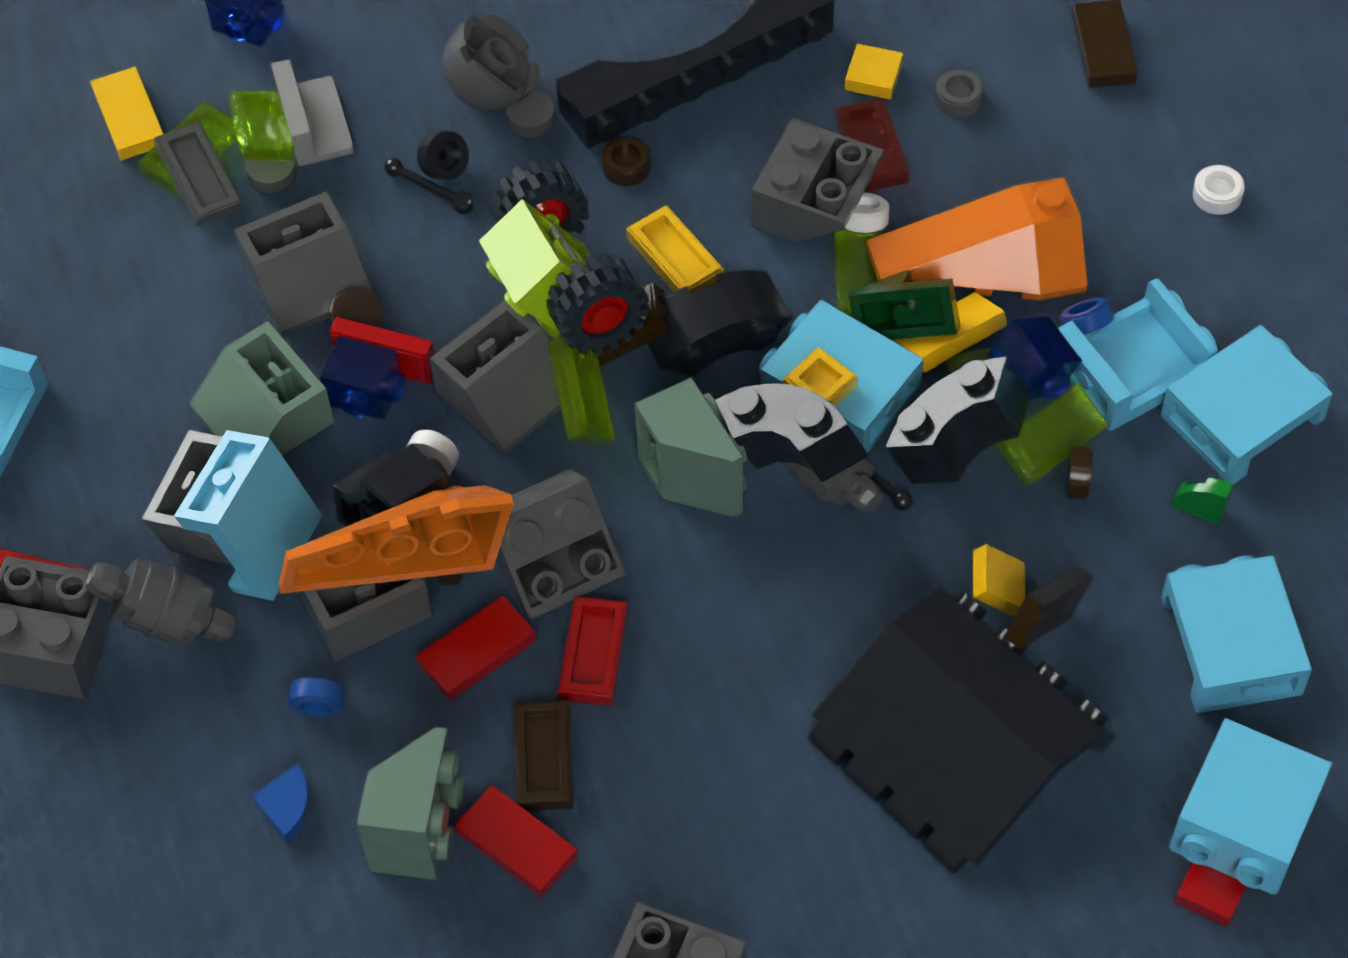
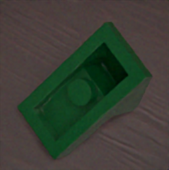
(907, 308)

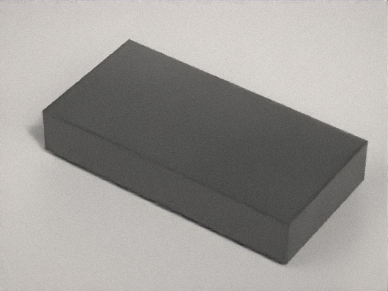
(197, 173)

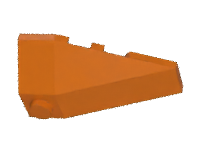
(1007, 241)
(422, 538)

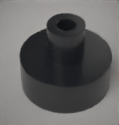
(442, 155)

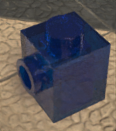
(246, 19)
(1038, 355)
(363, 378)

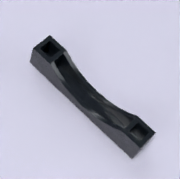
(617, 96)

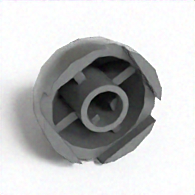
(488, 64)

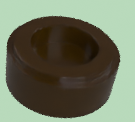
(626, 161)
(356, 305)
(1079, 472)

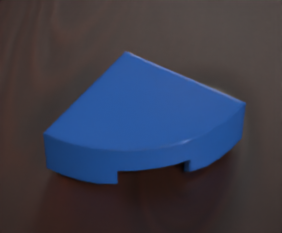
(285, 802)

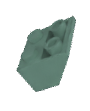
(263, 392)
(689, 450)
(410, 806)

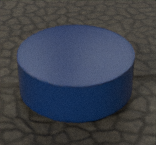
(1088, 314)
(316, 697)

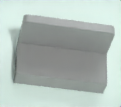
(312, 116)

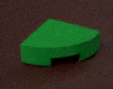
(1205, 500)

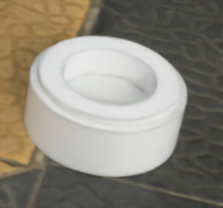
(1218, 189)
(869, 215)
(436, 446)

